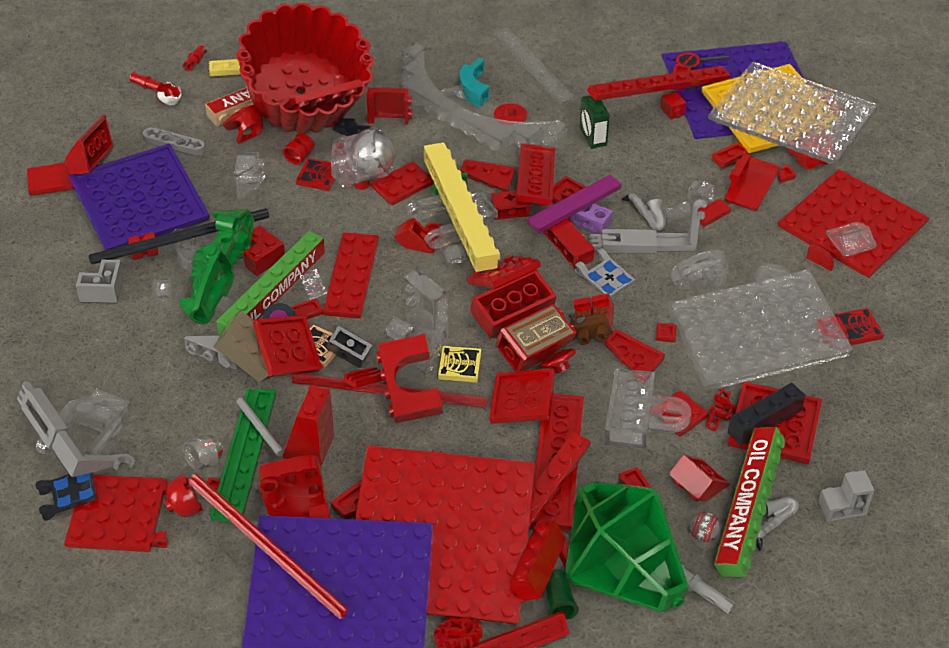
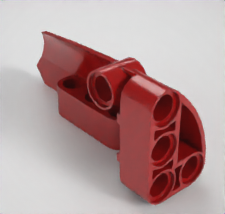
(294, 488)

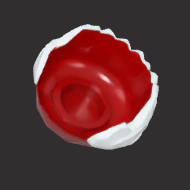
(168, 93)

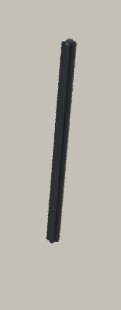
(164, 240)

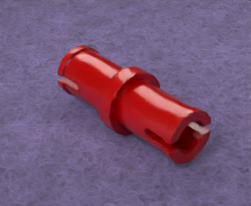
(194, 57)
(144, 81)

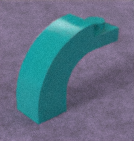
(473, 90)

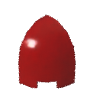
(820, 256)

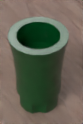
(560, 595)

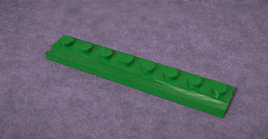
(244, 453)

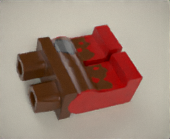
(593, 318)

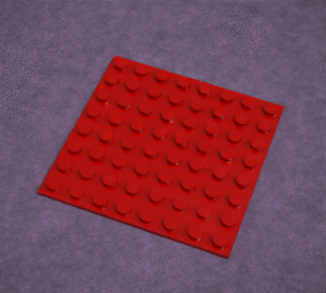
(477, 520)

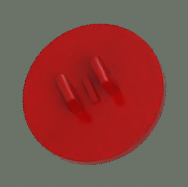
(510, 112)

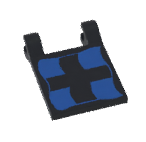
(67, 493)

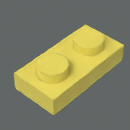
(224, 67)

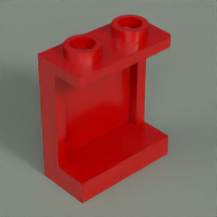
(388, 103)

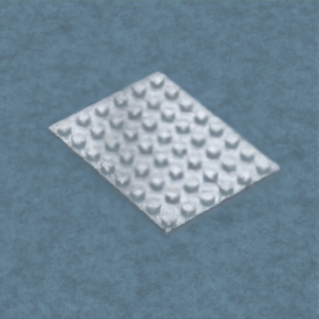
(793, 112)
(758, 329)

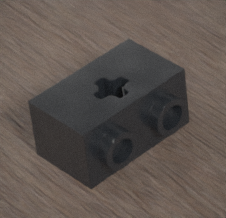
(349, 346)

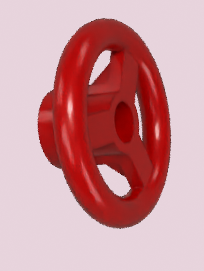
(559, 360)

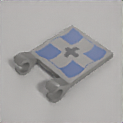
(606, 276)

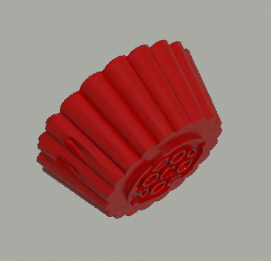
(303, 51)

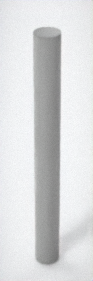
(260, 427)

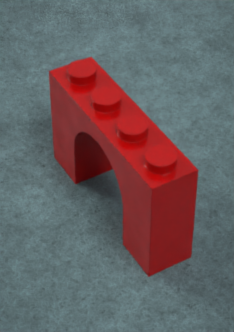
(406, 405)

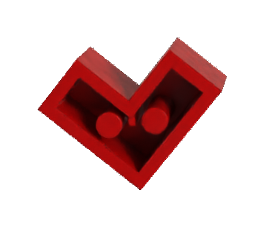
(263, 251)

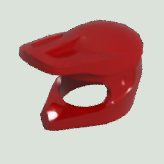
(245, 117)

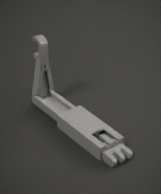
(648, 240)
(54, 435)

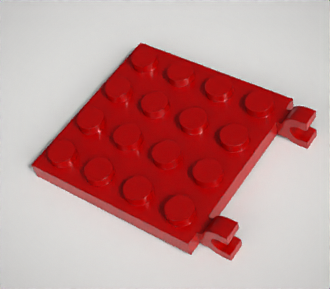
(121, 516)

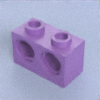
(593, 218)

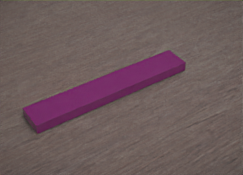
(574, 203)

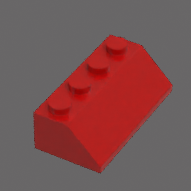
(90, 148)

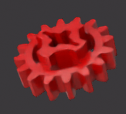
(458, 633)

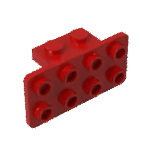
(750, 182)

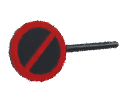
(693, 60)

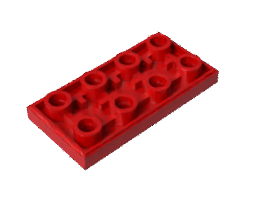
(49, 179)

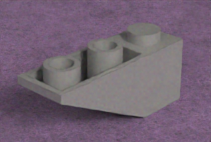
(204, 347)

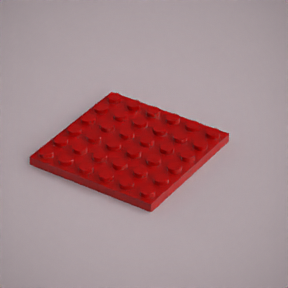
(849, 200)

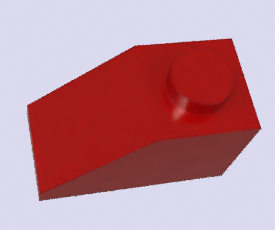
(412, 236)

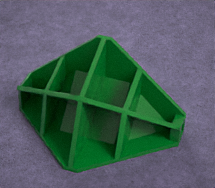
(625, 546)

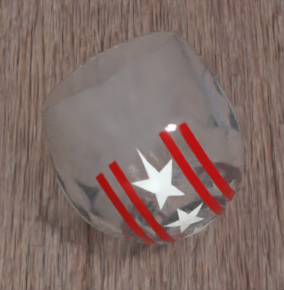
(704, 530)

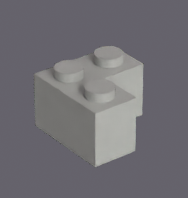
(102, 285)
(848, 500)

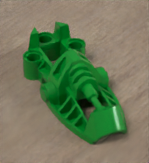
(213, 264)

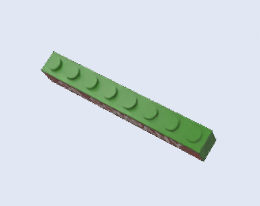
(276, 279)
(749, 502)

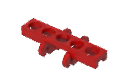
(725, 403)

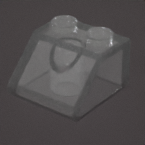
(248, 174)

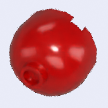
(182, 498)

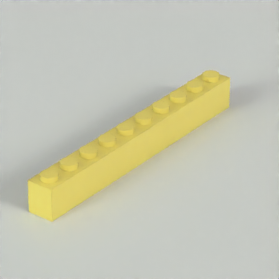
(461, 207)

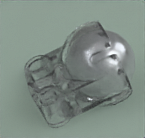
(361, 157)

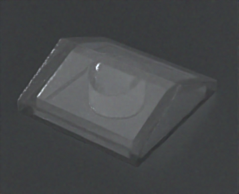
(852, 238)

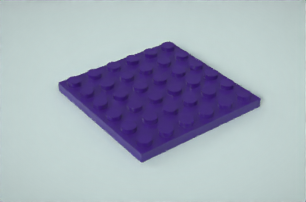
(139, 196)

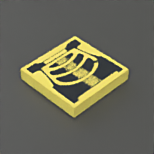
(459, 364)

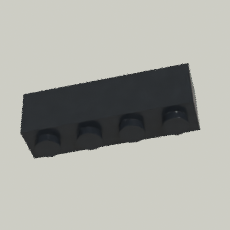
(766, 412)

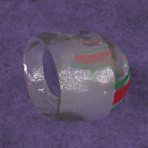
(208, 450)

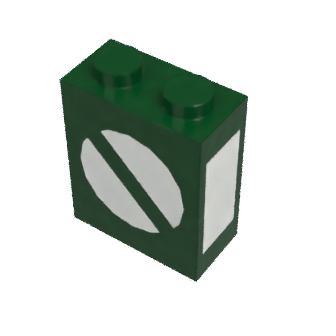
(594, 122)

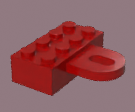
(511, 302)

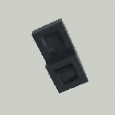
(348, 127)

